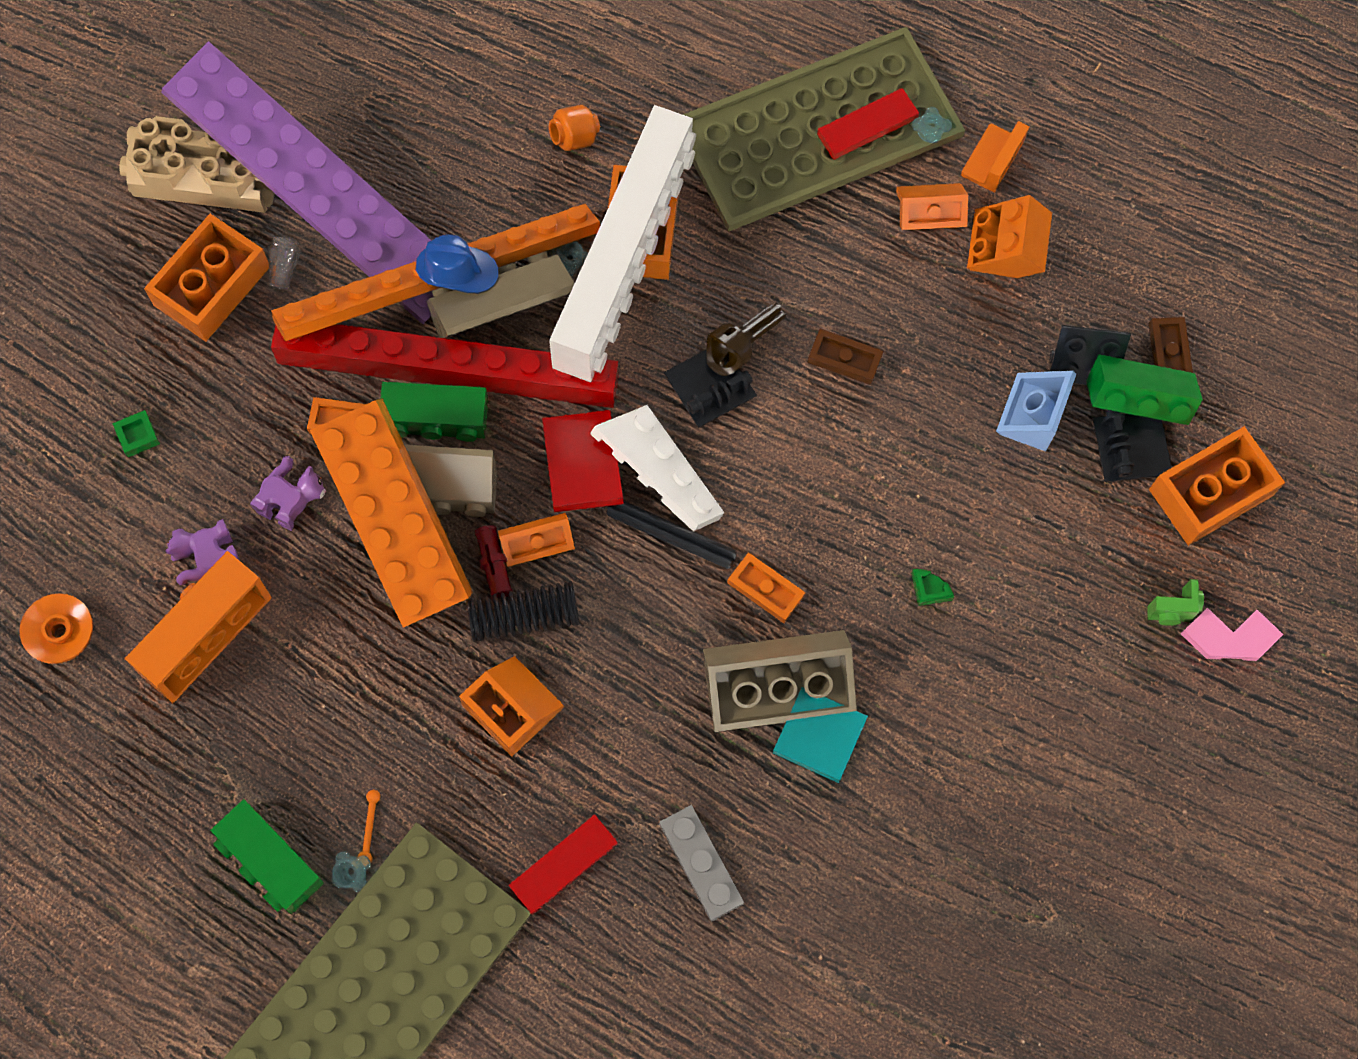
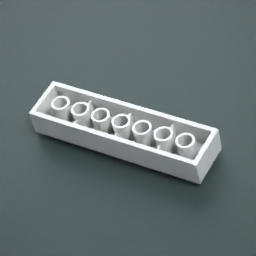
(622, 245)

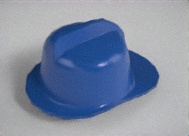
(456, 266)

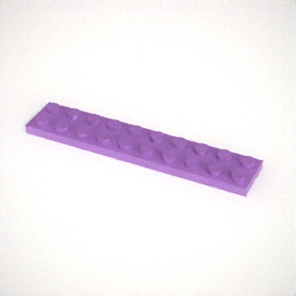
(297, 167)

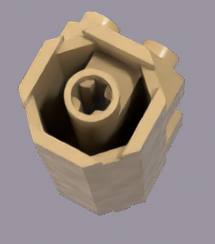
(188, 167)

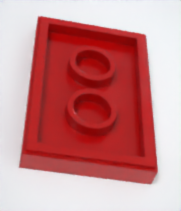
(579, 466)

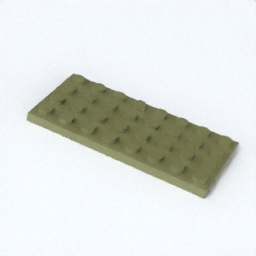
(763, 143)
(391, 962)

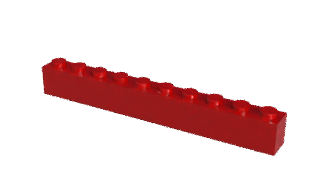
(443, 363)

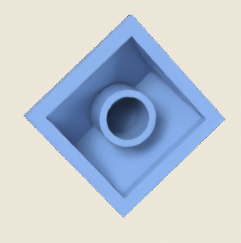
(1036, 407)

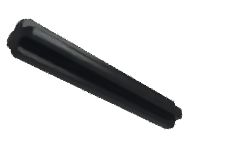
(673, 534)

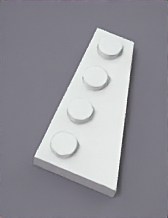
(660, 464)

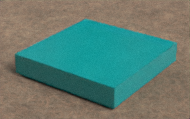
(820, 742)

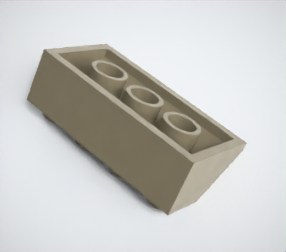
(513, 292)
(457, 478)
(762, 679)

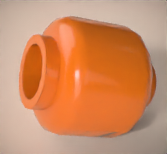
(574, 127)

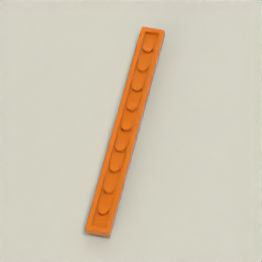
(404, 282)

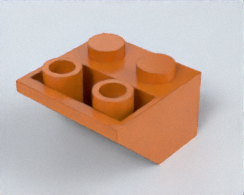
(1010, 238)
(510, 704)

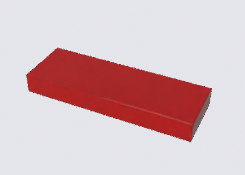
(867, 123)
(563, 864)

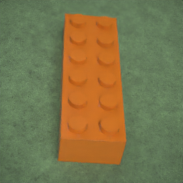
(392, 512)

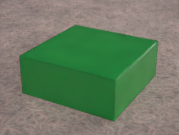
(136, 433)

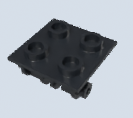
(1080, 347)
(706, 392)
(1131, 446)

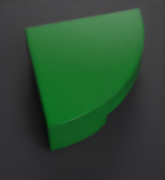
(930, 588)

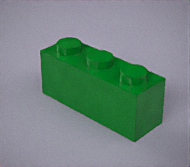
(1143, 389)
(437, 410)
(265, 858)

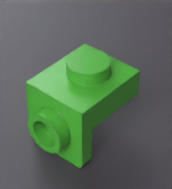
(1175, 610)

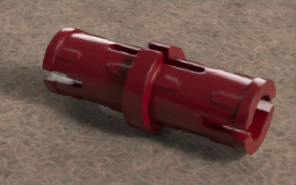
(493, 560)

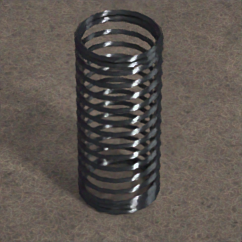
(569, 608)

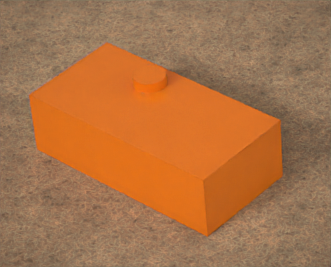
(199, 626)

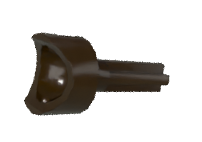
(734, 343)

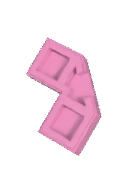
(1217, 641)

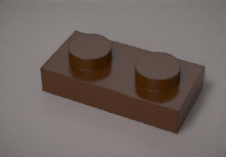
(1170, 343)
(845, 356)

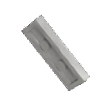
(701, 863)

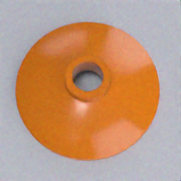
(45, 617)

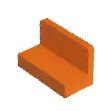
(994, 155)
(933, 206)

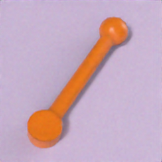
(372, 797)

